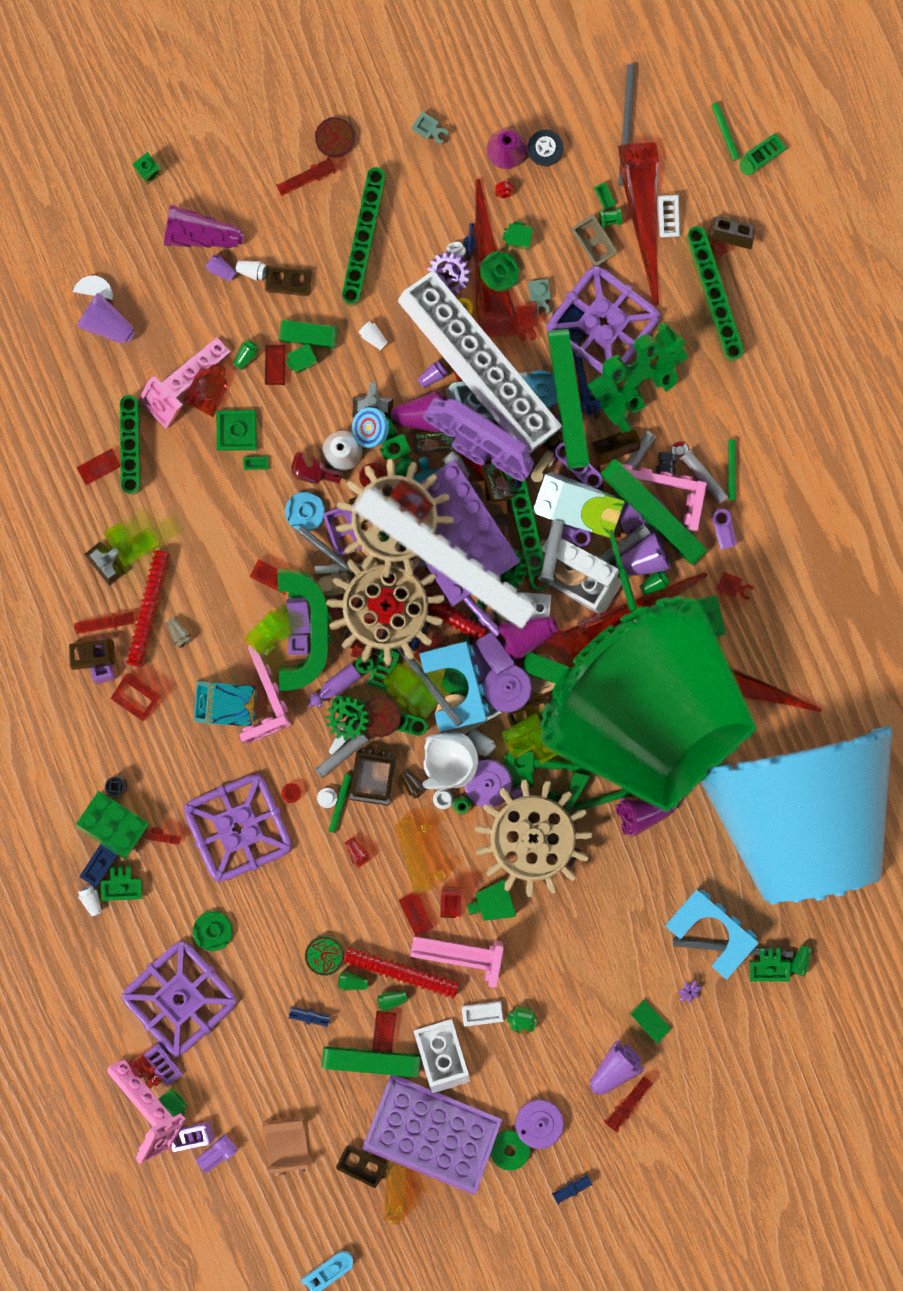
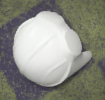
(449, 760)

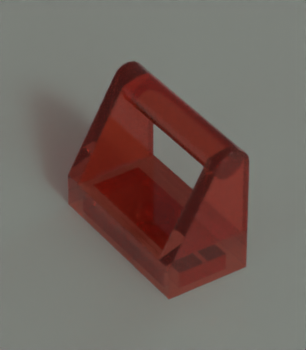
(142, 688)

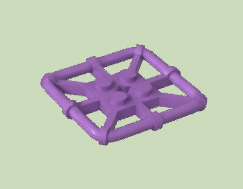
(603, 308)
(232, 839)
(179, 1011)

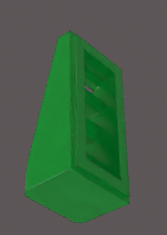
(754, 158)
(395, 655)
(576, 786)

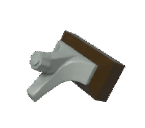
(373, 400)
(105, 563)

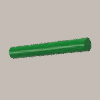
(725, 131)
(732, 469)
(602, 800)
(340, 803)

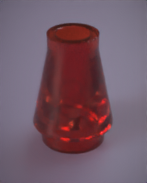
(357, 853)

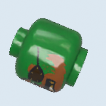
(522, 1020)

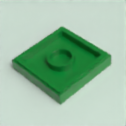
(236, 430)

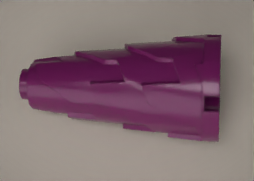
(190, 229)

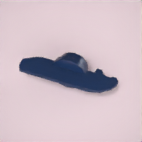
(469, 242)

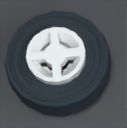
(548, 141)

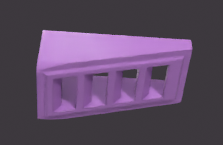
(104, 677)
(168, 1060)
(204, 1136)

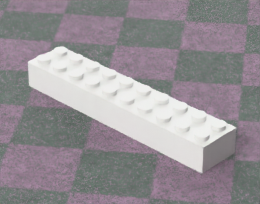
(478, 361)
(440, 555)

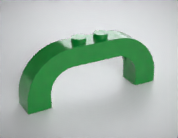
(306, 672)

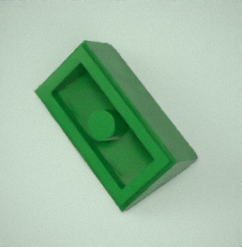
(650, 1021)

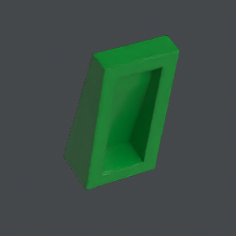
(604, 195)
(255, 463)

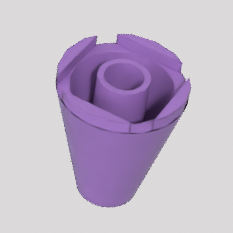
(105, 321)
(645, 557)
(616, 1068)

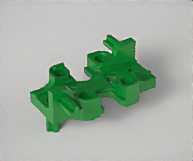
(619, 400)

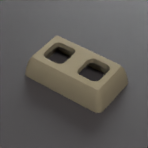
(601, 237)

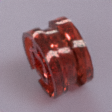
(378, 470)

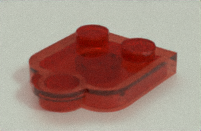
(207, 389)

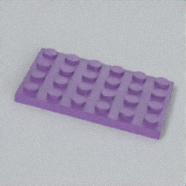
(471, 532)
(432, 1134)

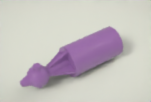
(336, 685)

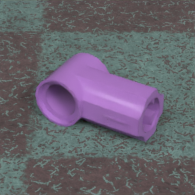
(724, 531)
(570, 532)
(221, 1150)

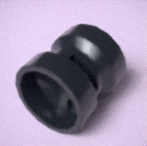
(666, 462)
(119, 785)

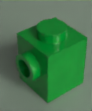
(517, 235)

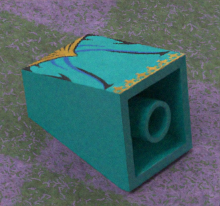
(224, 703)

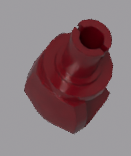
(315, 473)

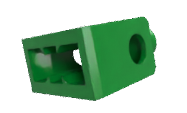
(493, 902)

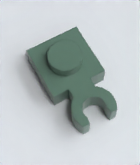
(427, 127)
(539, 293)

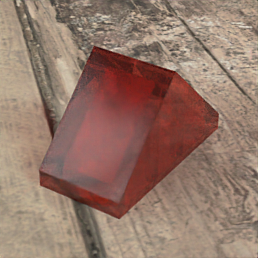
(450, 902)

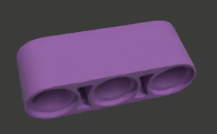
(580, 476)

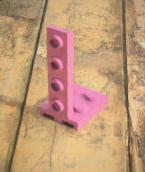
(162, 397)
(694, 499)
(269, 725)
(461, 955)
(164, 1125)

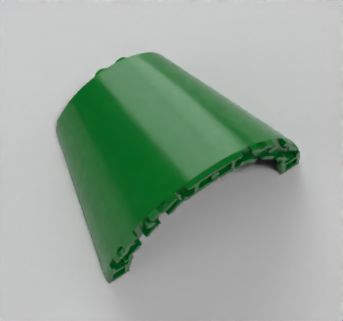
(650, 704)

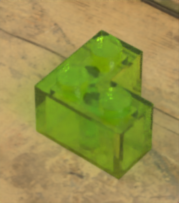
(131, 548)
(266, 633)
(410, 692)
(527, 736)

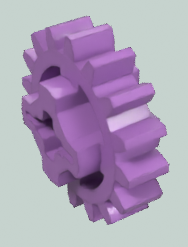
(451, 265)

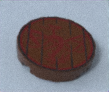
(334, 137)
(383, 716)

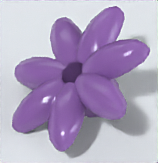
(689, 991)

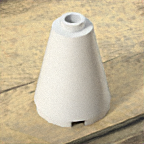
(344, 459)

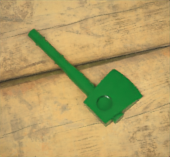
(453, 679)
(524, 765)

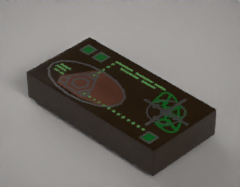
(432, 442)
(496, 483)

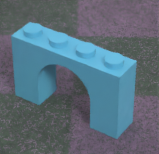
(461, 658)
(739, 943)

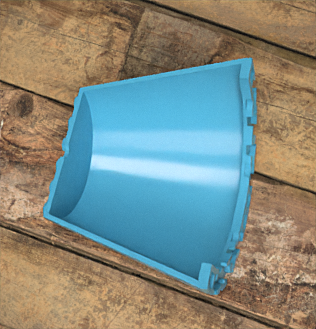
(808, 817)

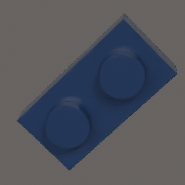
(98, 865)

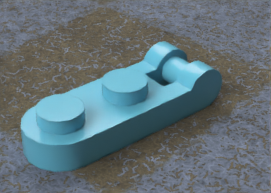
(328, 1271)

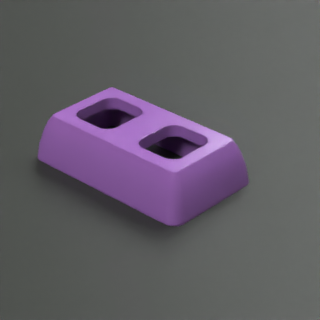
(328, 517)

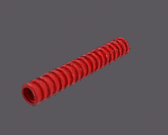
(148, 608)
(449, 615)
(401, 972)

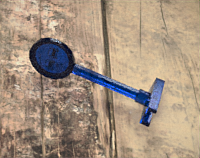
(588, 406)

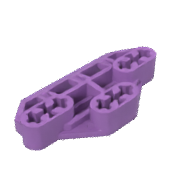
(479, 438)

